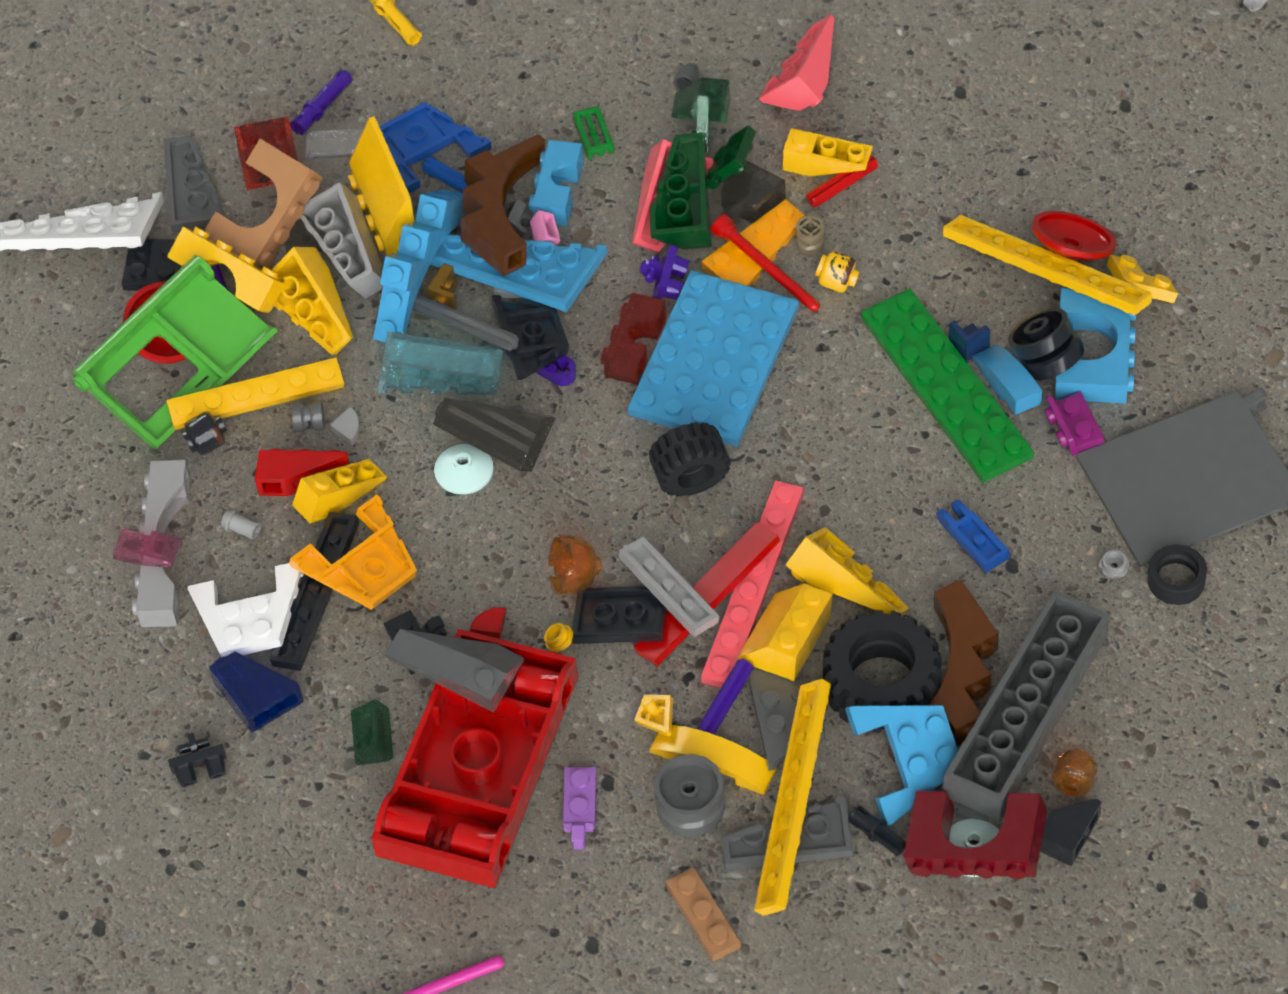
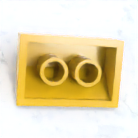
(788, 630)

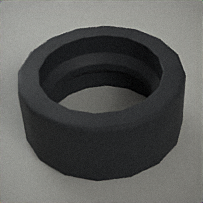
(1180, 555)

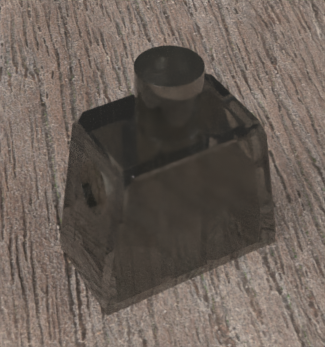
(751, 193)

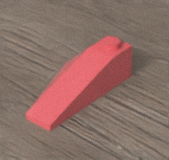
(804, 72)
(652, 175)

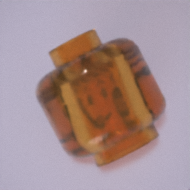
(1076, 771)

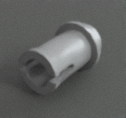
(234, 522)

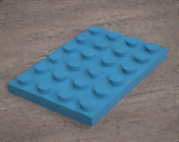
(714, 356)

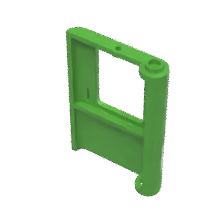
(197, 321)

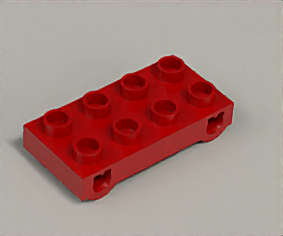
(474, 771)

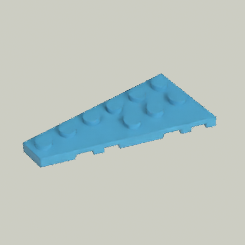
(550, 275)

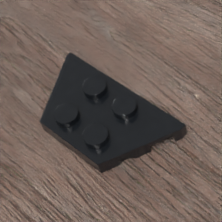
(538, 332)

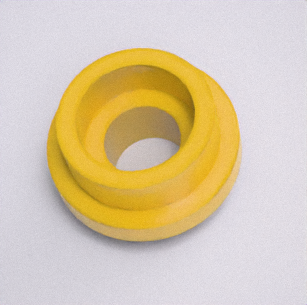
(558, 637)

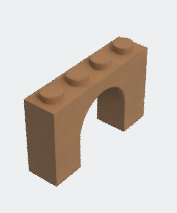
(294, 188)

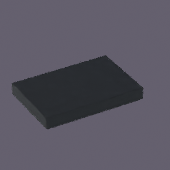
(618, 616)

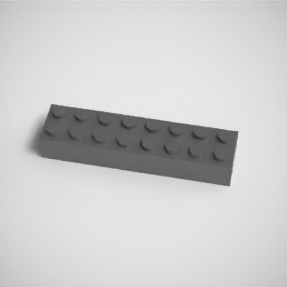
(1026, 705)

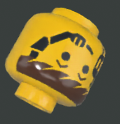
(837, 271)

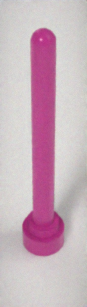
(459, 977)

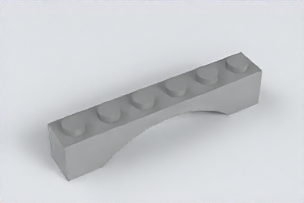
(166, 494)

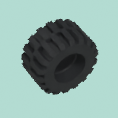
(689, 459)

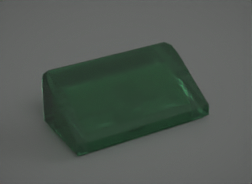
(371, 733)

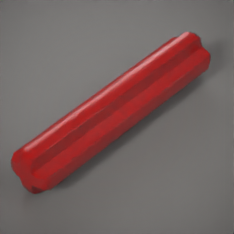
(838, 183)

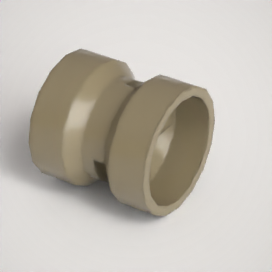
(810, 235)

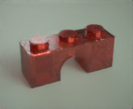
(639, 319)

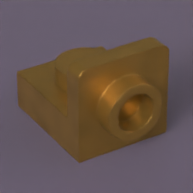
(443, 287)

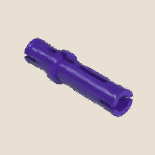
(315, 109)

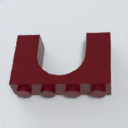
(1010, 853)

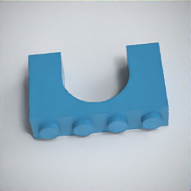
(1108, 376)

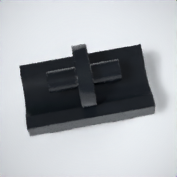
(211, 757)

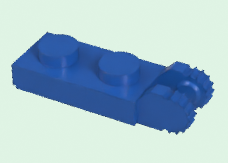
(974, 536)

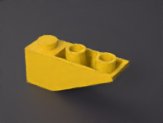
(823, 155)
(335, 489)

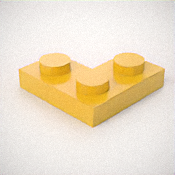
(1129, 271)

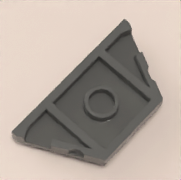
(775, 708)

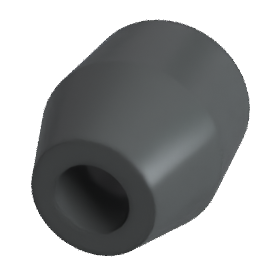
(686, 75)

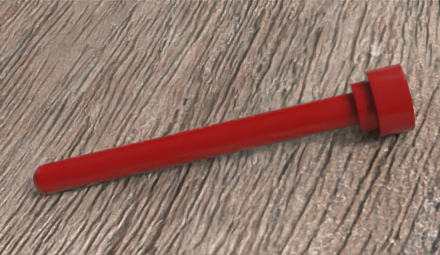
(725, 229)

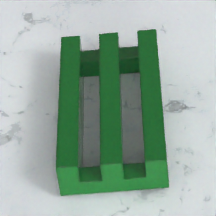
(597, 148)

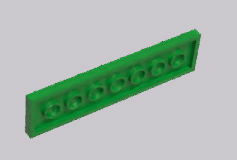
(947, 385)

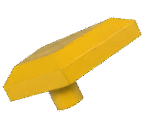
(656, 713)

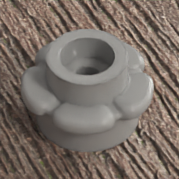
(1117, 558)

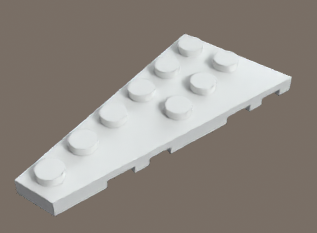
(85, 227)

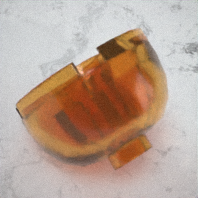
(573, 564)

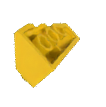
(828, 565)

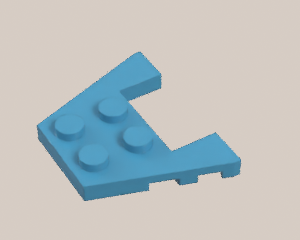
(920, 746)

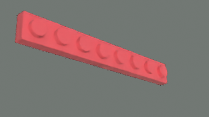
(752, 590)

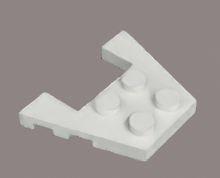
(252, 622)

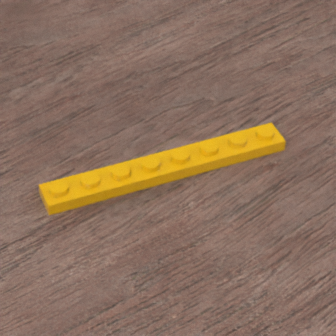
(1048, 265)
(792, 797)

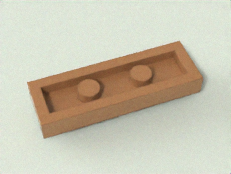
(703, 914)

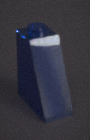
(254, 690)

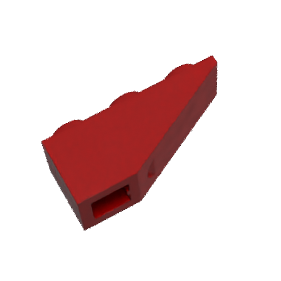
(281, 470)

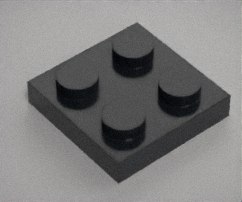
(149, 264)

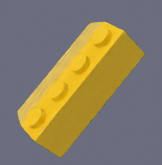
(380, 189)

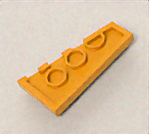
(765, 234)

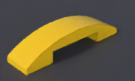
(731, 759)

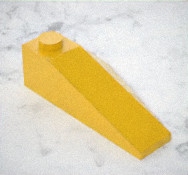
(312, 298)

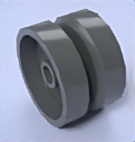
(689, 795)

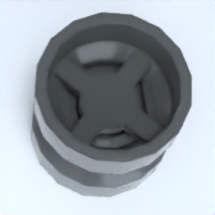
(308, 416)

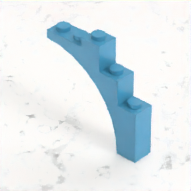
(403, 272)

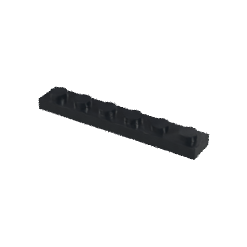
(312, 595)

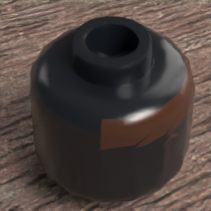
(204, 433)

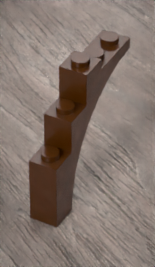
(489, 182)
(969, 639)

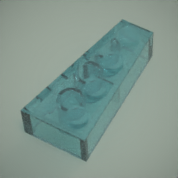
(438, 365)

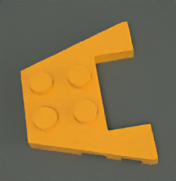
(370, 569)

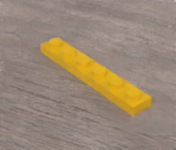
(257, 392)

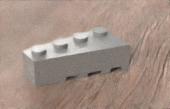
(345, 237)

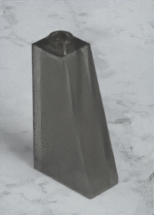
(499, 431)

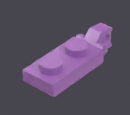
(579, 803)

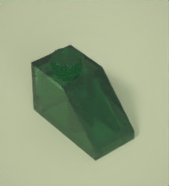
(715, 88)

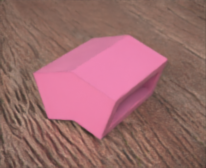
(544, 227)

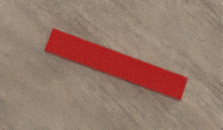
(714, 587)

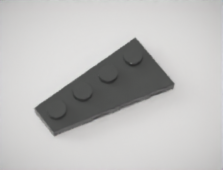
(188, 185)
(822, 837)

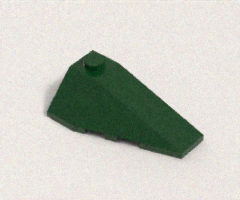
(682, 201)

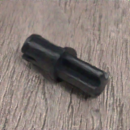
(876, 830)

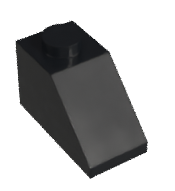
(1069, 829)

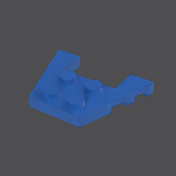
(423, 133)

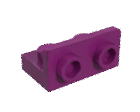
(1075, 423)

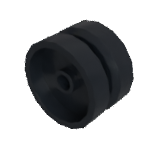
(1046, 343)

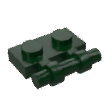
(731, 157)

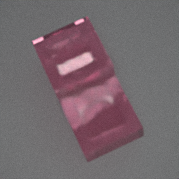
(146, 550)

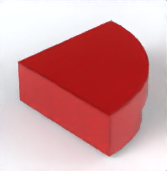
(490, 622)

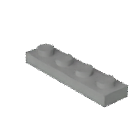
(668, 586)

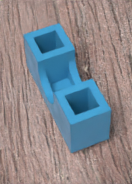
(558, 164)

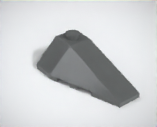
(464, 666)

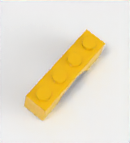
(253, 285)

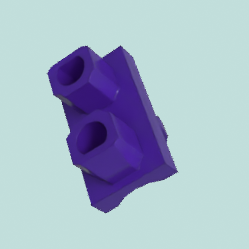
(662, 270)

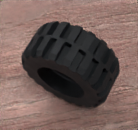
(874, 638)

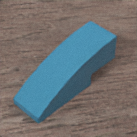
(1008, 378)

